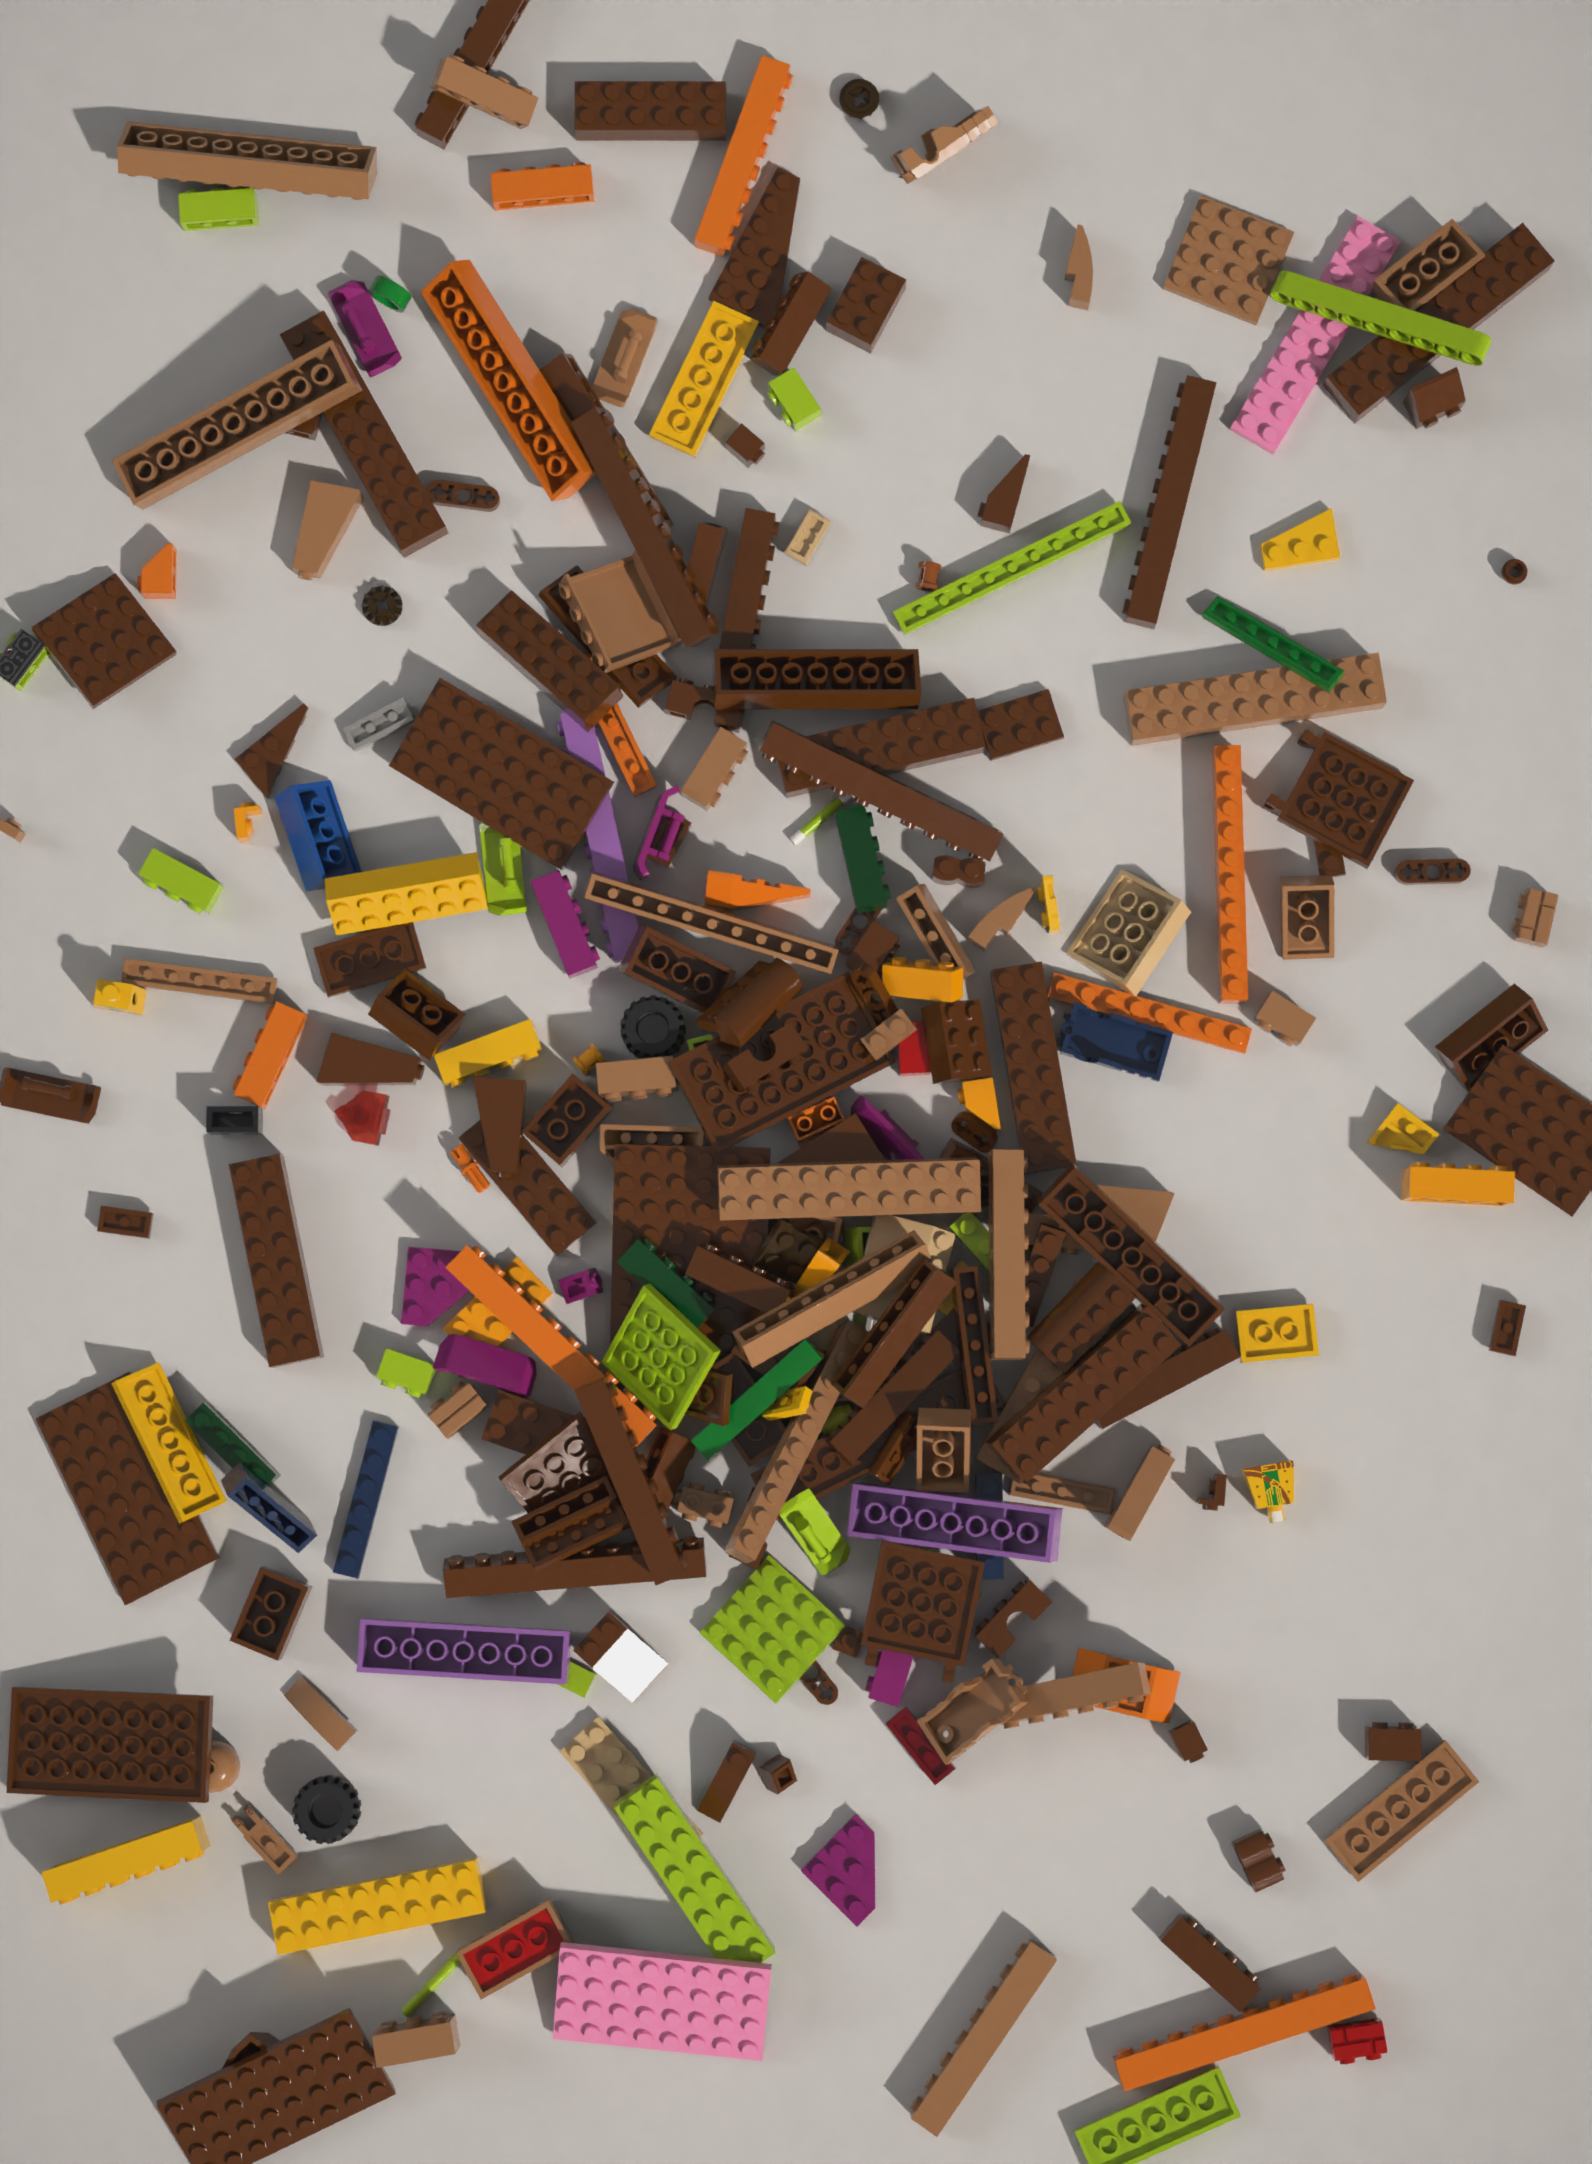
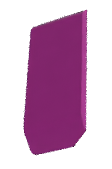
(365, 327)
(644, 849)
(885, 1132)
(486, 1364)

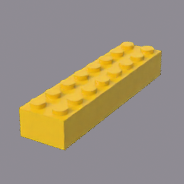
(377, 1905)

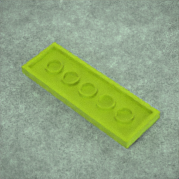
(1159, 2121)

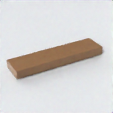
(1065, 1493)

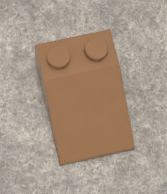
(1307, 917)

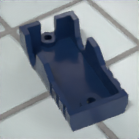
(1114, 1042)

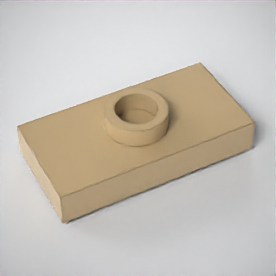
(807, 537)

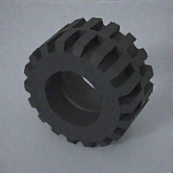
(650, 1006)
(304, 1813)

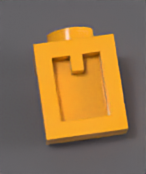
(243, 825)

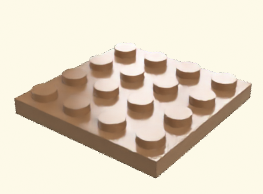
(1228, 260)

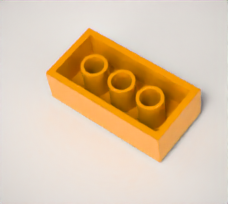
(1458, 1186)

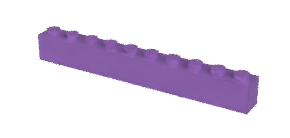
(603, 839)

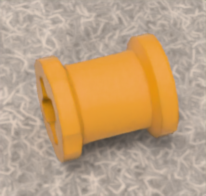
(588, 1059)

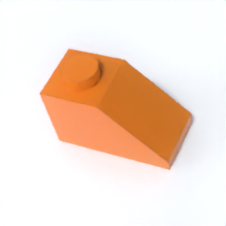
(159, 575)

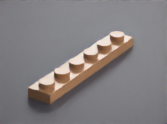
(199, 981)

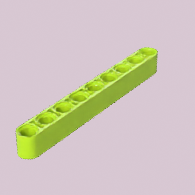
(1381, 318)

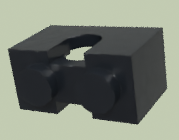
(222, 1123)

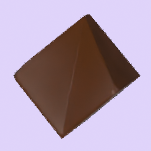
(778, 1774)

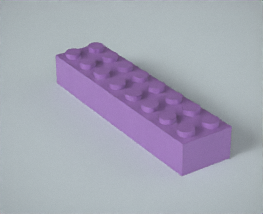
(955, 1522)
(464, 1651)

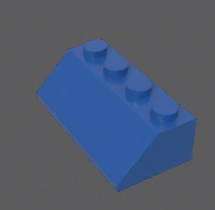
(317, 833)

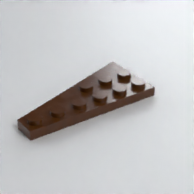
(758, 263)

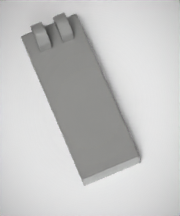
(379, 724)

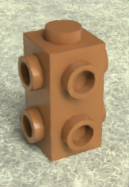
(696, 1502)

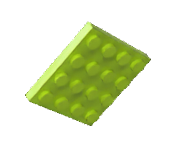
(660, 1356)
(772, 1629)

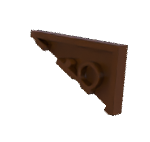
(266, 756)

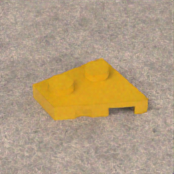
(1046, 895)
(1403, 1132)

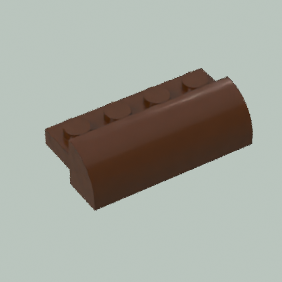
(751, 1001)
(1081, 1317)
(570, 1524)

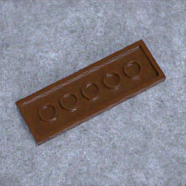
(639, 679)
(536, 1193)

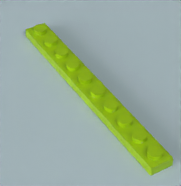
(1012, 568)

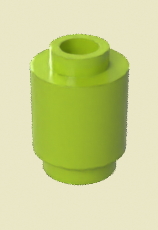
(837, 1417)

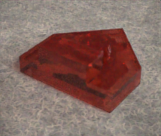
(365, 1117)

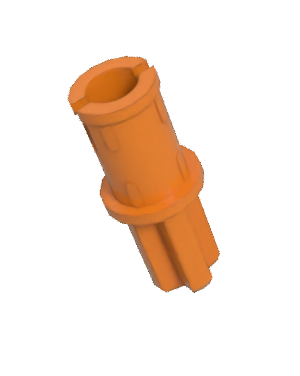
(470, 1168)

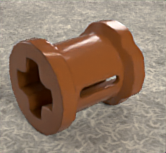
(928, 576)

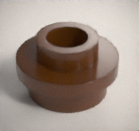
(1519, 566)

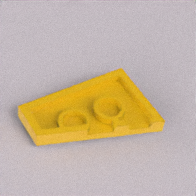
(1303, 544)

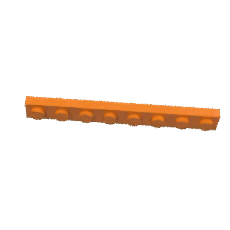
(1150, 1012)

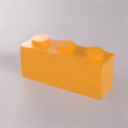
(923, 980)

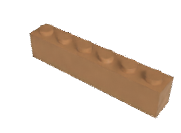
(1082, 1693)

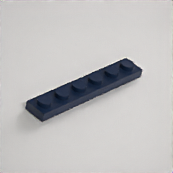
(365, 1499)

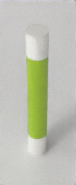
(820, 818)

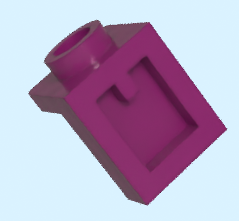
(581, 1285)

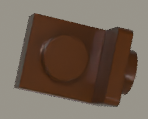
(1217, 1488)

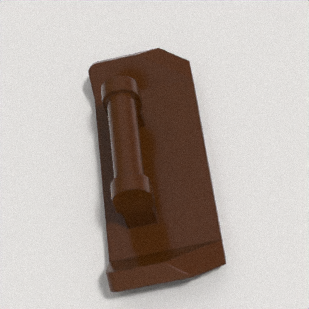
(48, 1095)

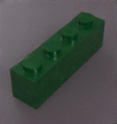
(861, 859)
(650, 1267)
(229, 1443)

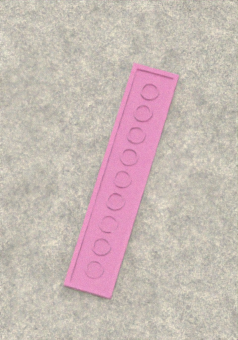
(1312, 340)

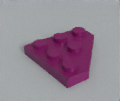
(429, 1286)
(847, 1870)

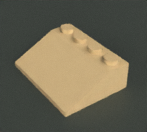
(1129, 932)
(890, 1228)

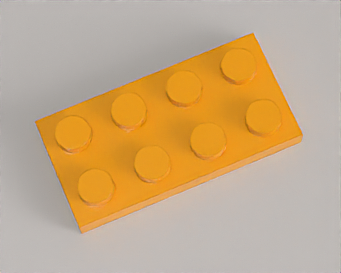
(480, 1324)

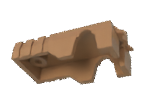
(942, 144)
(973, 1710)

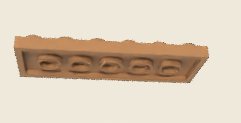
(1401, 1810)

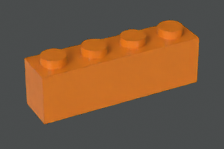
(542, 186)
(270, 1054)

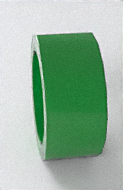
(390, 294)

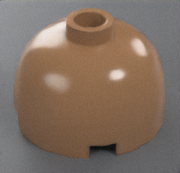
(223, 1766)

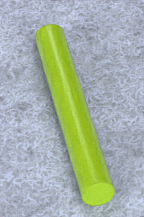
(431, 1985)

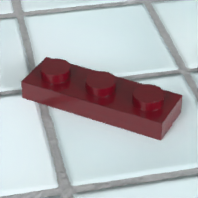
(914, 1740)

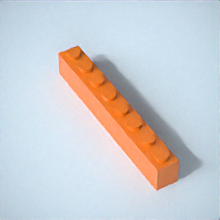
(743, 156)

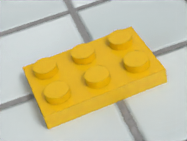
(1277, 1333)

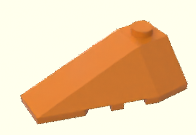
(733, 893)

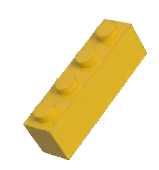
(488, 1052)

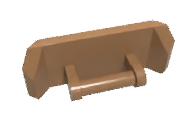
(624, 357)

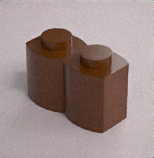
(966, 872)
(1258, 1860)

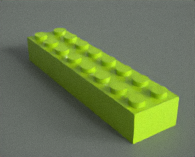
(692, 1873)

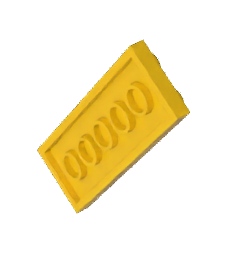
(704, 379)
(169, 1442)

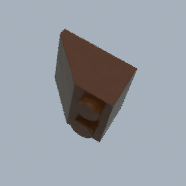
(1435, 399)

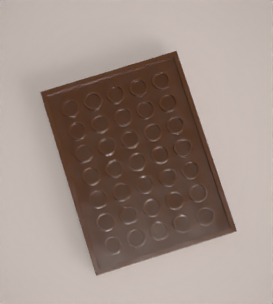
(673, 1201)

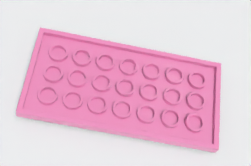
(661, 2001)

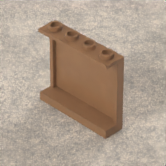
(619, 613)

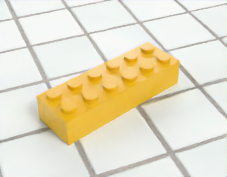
(406, 893)
(129, 1858)

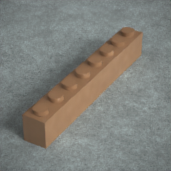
(1007, 1254)
(831, 1299)
(983, 2037)

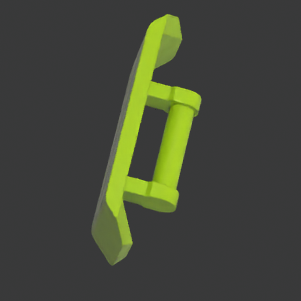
(502, 873)
(815, 1532)

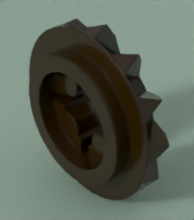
(854, 89)
(383, 617)

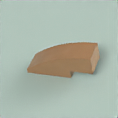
(1080, 271)
(1000, 919)
(320, 1713)

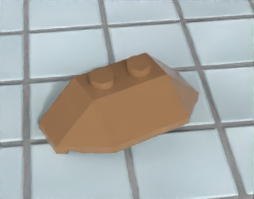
(647, 1134)

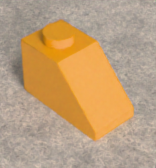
(980, 1100)

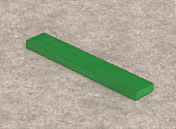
(1273, 644)
(758, 1398)

